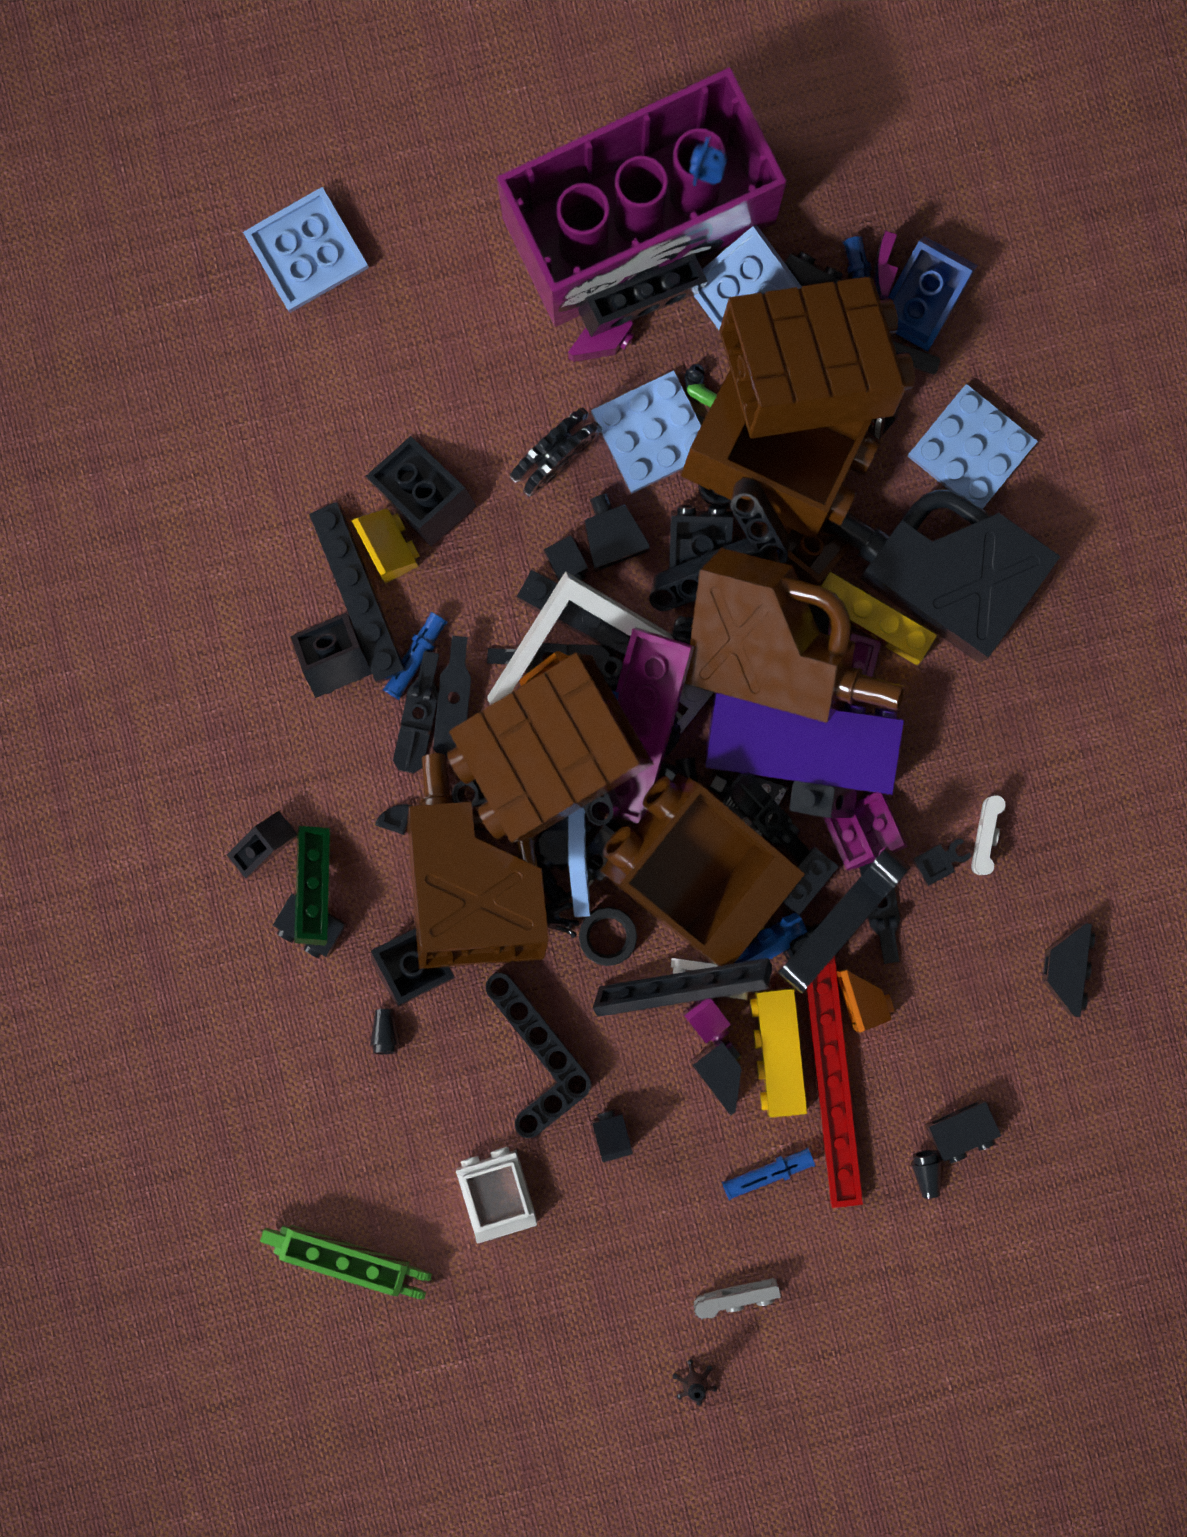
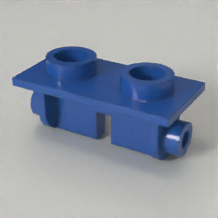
(707, 164)

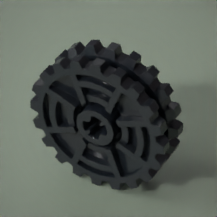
(555, 451)

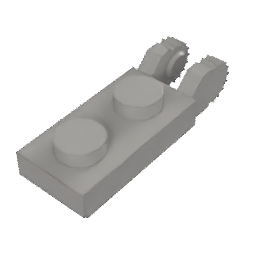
(735, 1298)

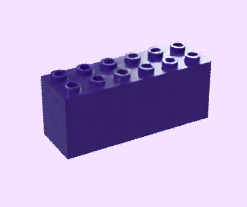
(847, 752)

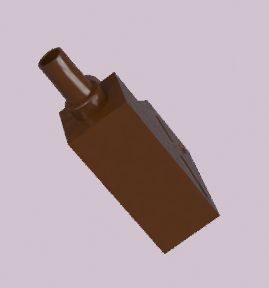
(765, 647)
(467, 894)

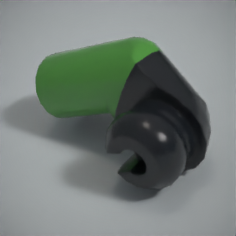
(696, 385)

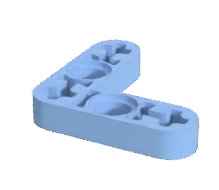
(578, 863)

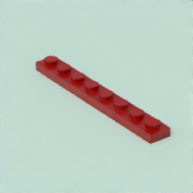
(834, 1089)

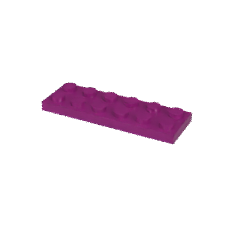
(650, 696)

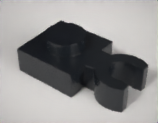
(937, 863)

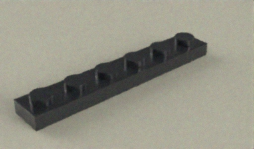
(357, 592)
(683, 987)

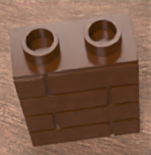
(814, 356)
(795, 469)
(547, 749)
(700, 869)

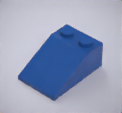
(929, 291)

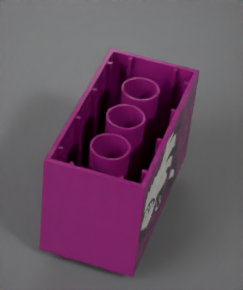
(628, 198)

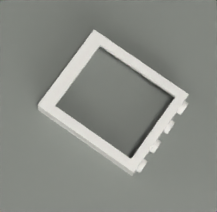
(586, 597)

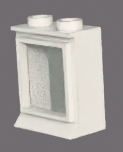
(496, 1195)

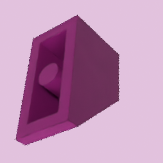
(601, 345)
(707, 1020)

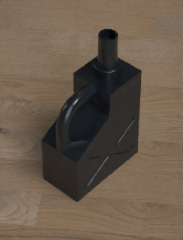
(961, 584)

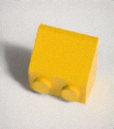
(386, 544)

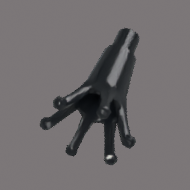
(553, 918)
(695, 1384)

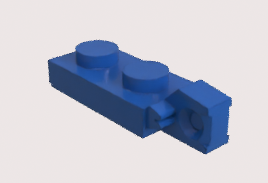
(774, 940)

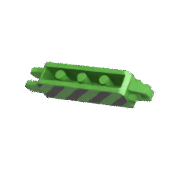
(344, 1260)

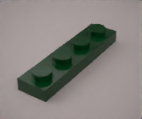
(312, 885)

